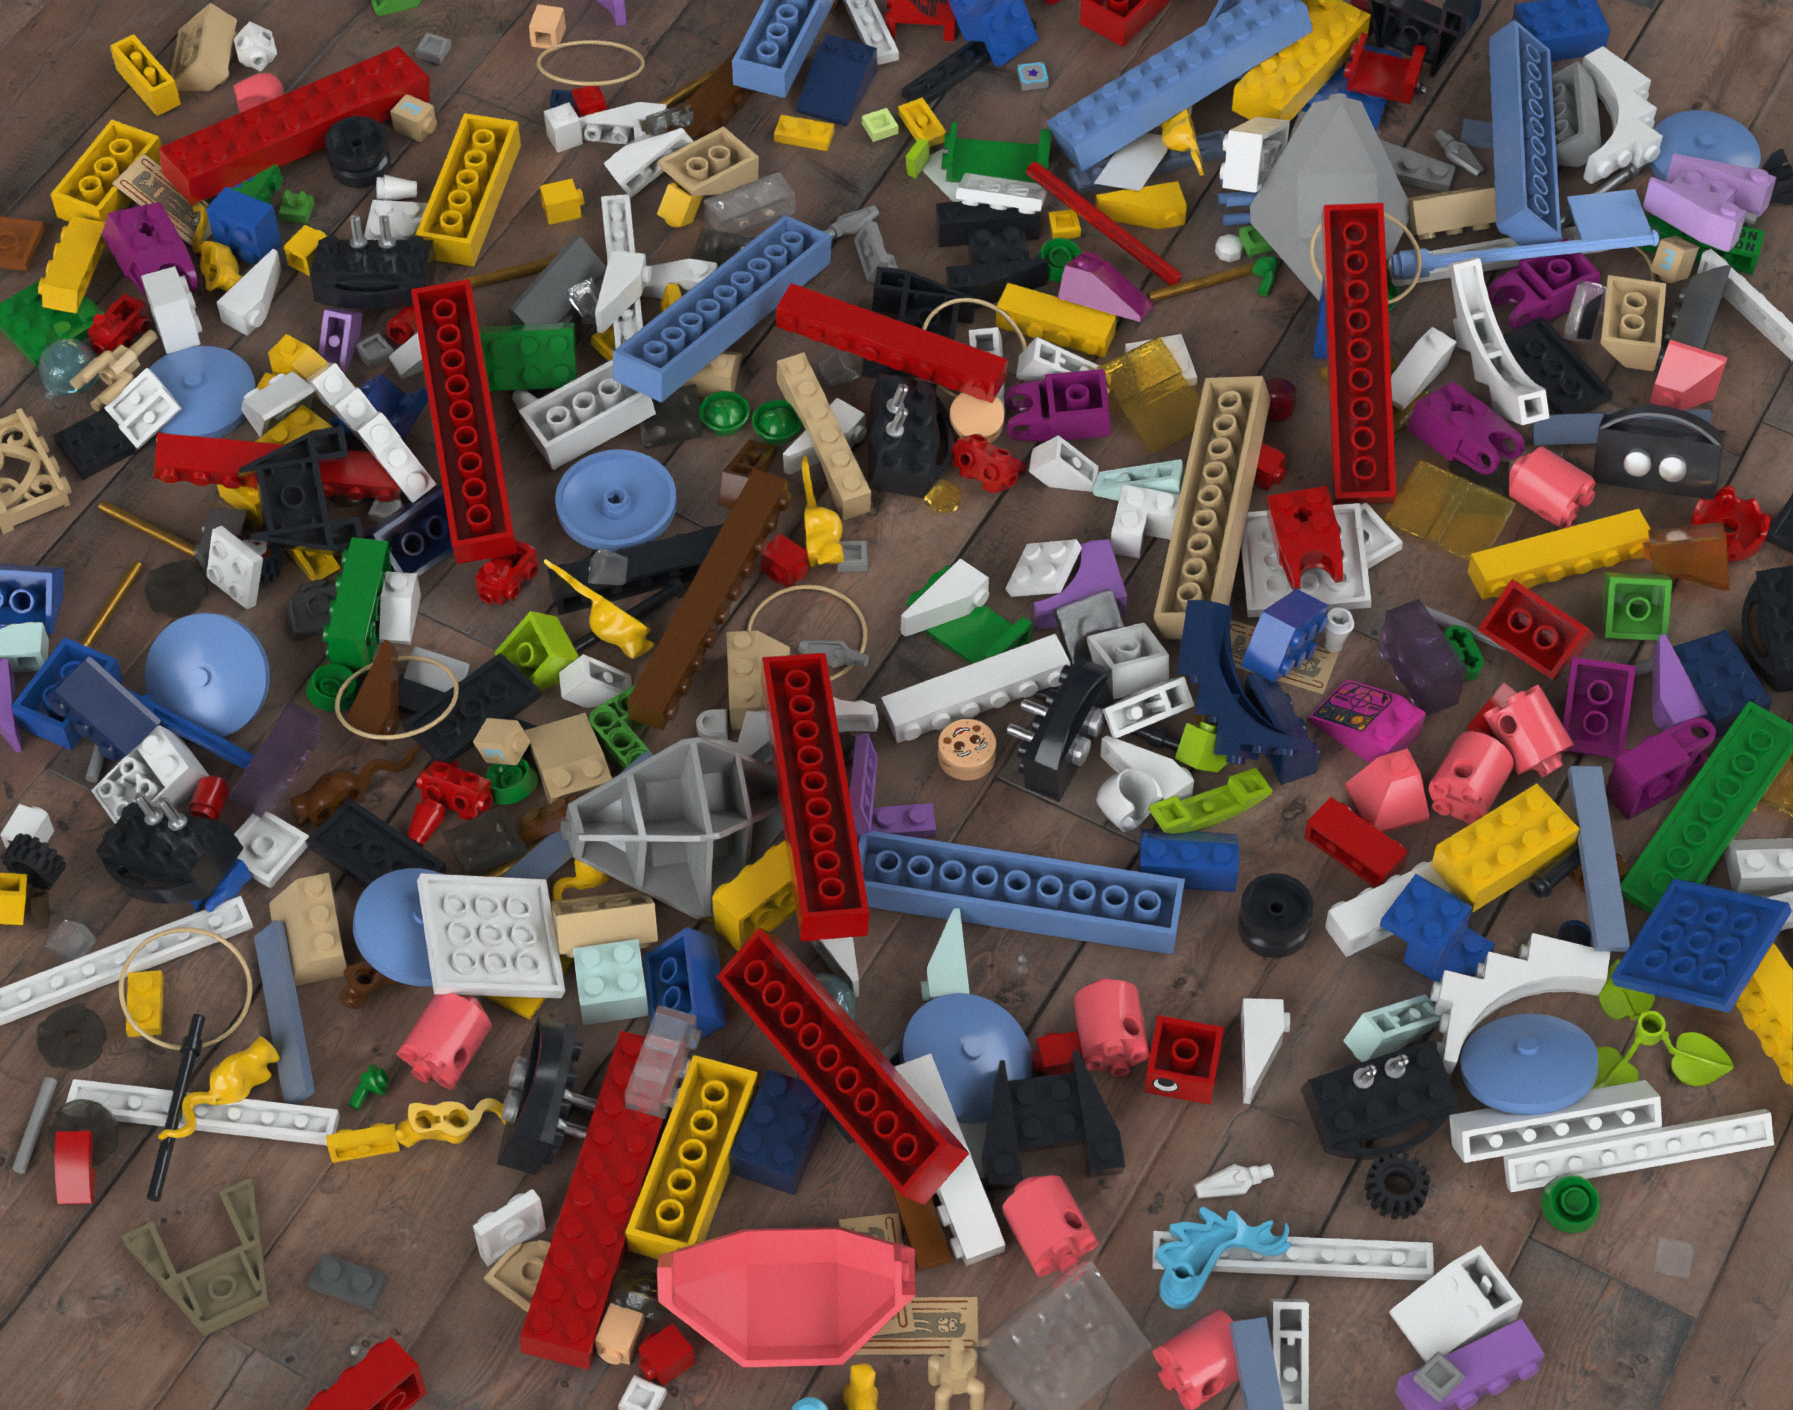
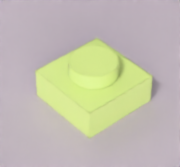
(879, 124)

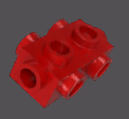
(119, 324)
(986, 463)
(503, 575)
(455, 789)

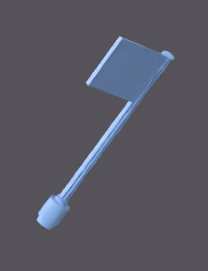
(1601, 220)

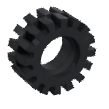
(34, 859)
(1402, 1168)

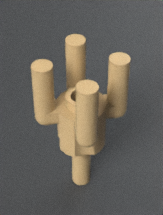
(115, 369)
(956, 1376)

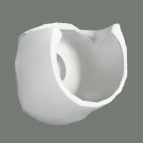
(1127, 797)

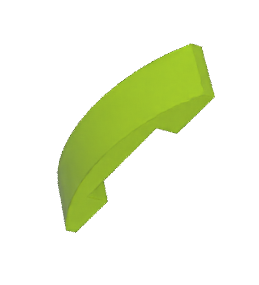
(1213, 806)

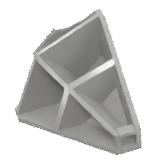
(1326, 162)
(679, 823)

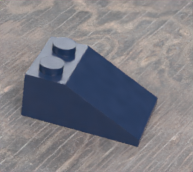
(837, 80)

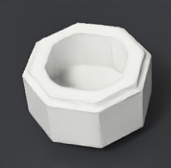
(1229, 248)

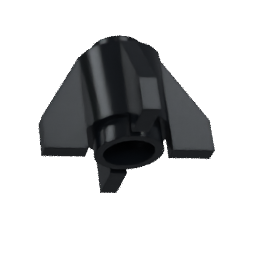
(1783, 185)

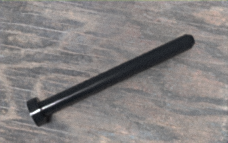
(674, 589)

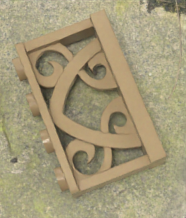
(10, 511)

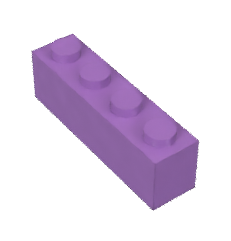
(1487, 1367)

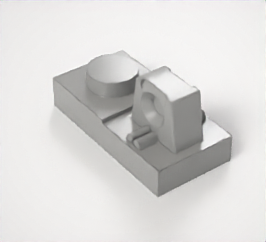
(871, 250)

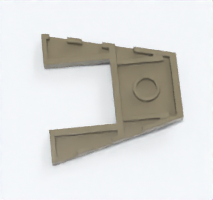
(222, 1287)

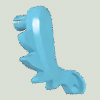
(1200, 1247)

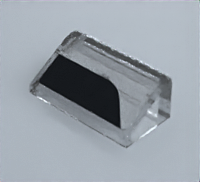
(1585, 312)

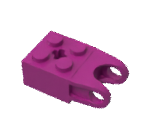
(146, 243)
(1542, 286)
(1061, 405)
(1463, 428)
(1657, 767)

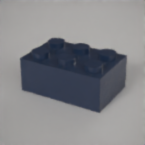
(1721, 679)
(779, 1133)

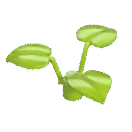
(1696, 1059)

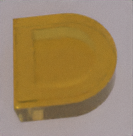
(943, 497)

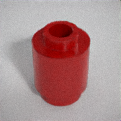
(209, 797)

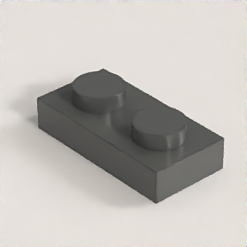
(348, 1281)

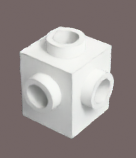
(255, 46)

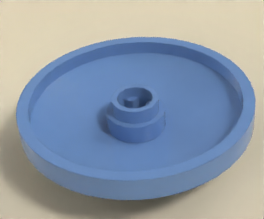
(1705, 137)
(208, 388)
(615, 500)
(209, 672)
(391, 927)
(967, 1043)
(1529, 1064)

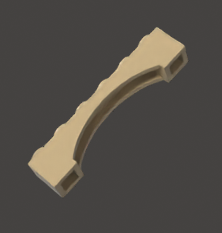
(840, 467)

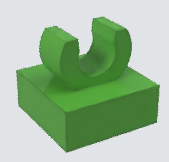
(296, 207)
(1253, 241)

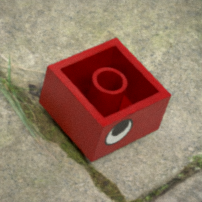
(1183, 1059)

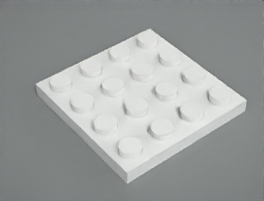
(1267, 582)
(490, 936)

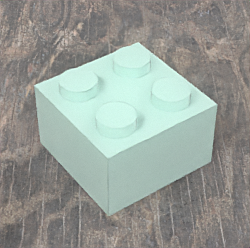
(610, 982)

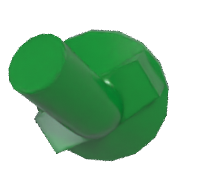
(1265, 268)
(374, 1081)

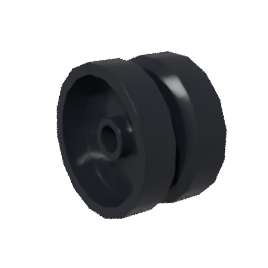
(357, 151)
(1275, 915)

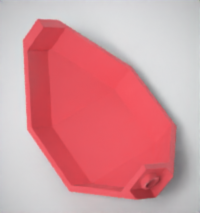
(788, 1292)

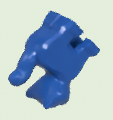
(227, 888)

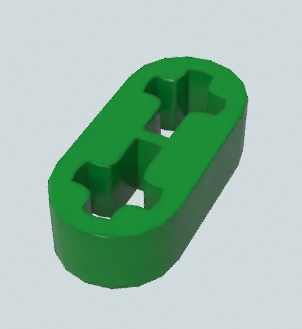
(1468, 650)

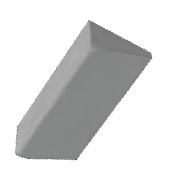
(433, 676)

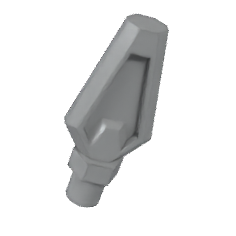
(1459, 153)
(852, 222)
(836, 652)

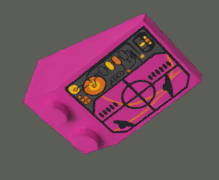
(1369, 720)

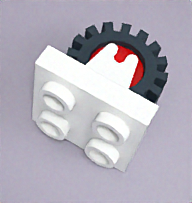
(240, 565)

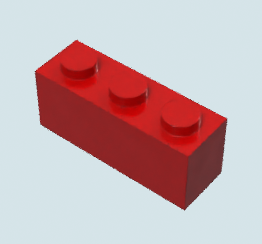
(1355, 843)

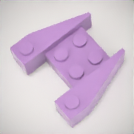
(1709, 198)

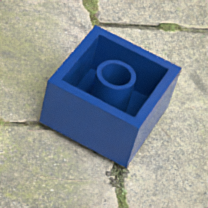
(244, 225)

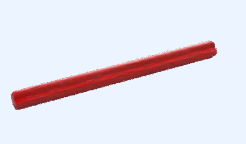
(1104, 224)

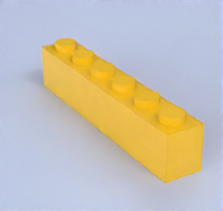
(1559, 553)

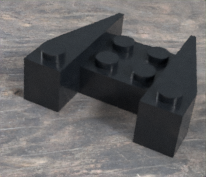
(1417, 22)
(995, 249)
(914, 299)
(294, 495)
(1048, 1115)

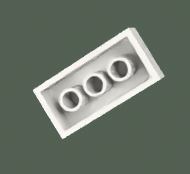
(1252, 151)
(583, 415)

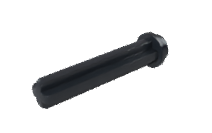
(1542, 883)

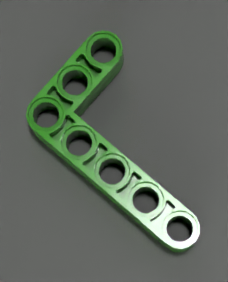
(618, 731)

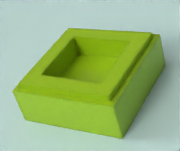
(917, 157)

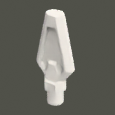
(1232, 1181)

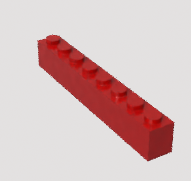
(891, 343)
(217, 461)

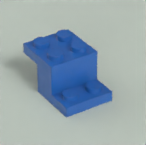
(999, 23)
(396, 406)
(1435, 930)

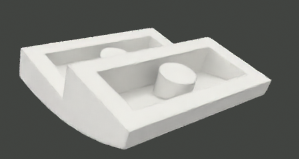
(143, 408)

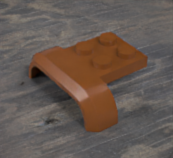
(19, 242)

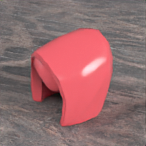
(257, 90)

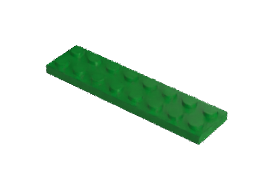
(1712, 806)

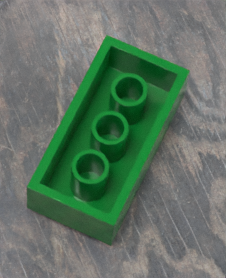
(529, 356)
(356, 609)

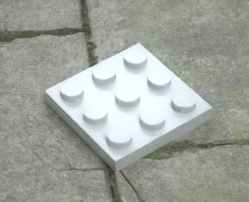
(1001, 193)

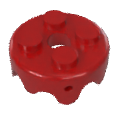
(1742, 515)

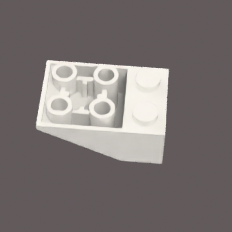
(156, 766)
(1457, 1306)

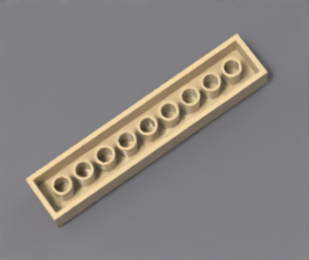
(1213, 498)

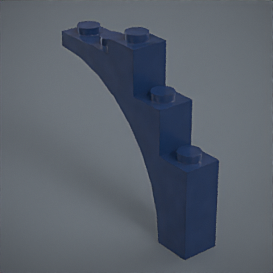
(1210, 664)

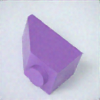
(339, 335)

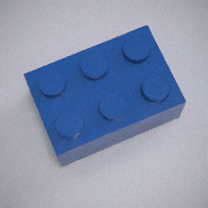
(1564, 26)
(1285, 635)
(34, 712)

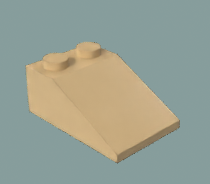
(712, 164)
(568, 757)

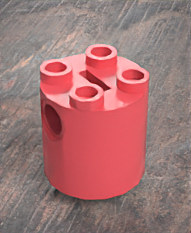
(1550, 487)
(1530, 732)
(1470, 777)
(1111, 1026)
(445, 1039)
(1048, 1224)
(1199, 1360)

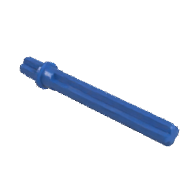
(196, 733)

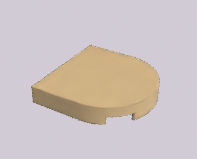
(519, 1271)

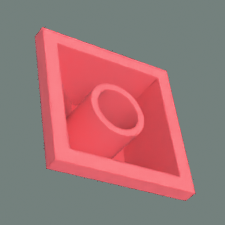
(1687, 377)
(1389, 792)

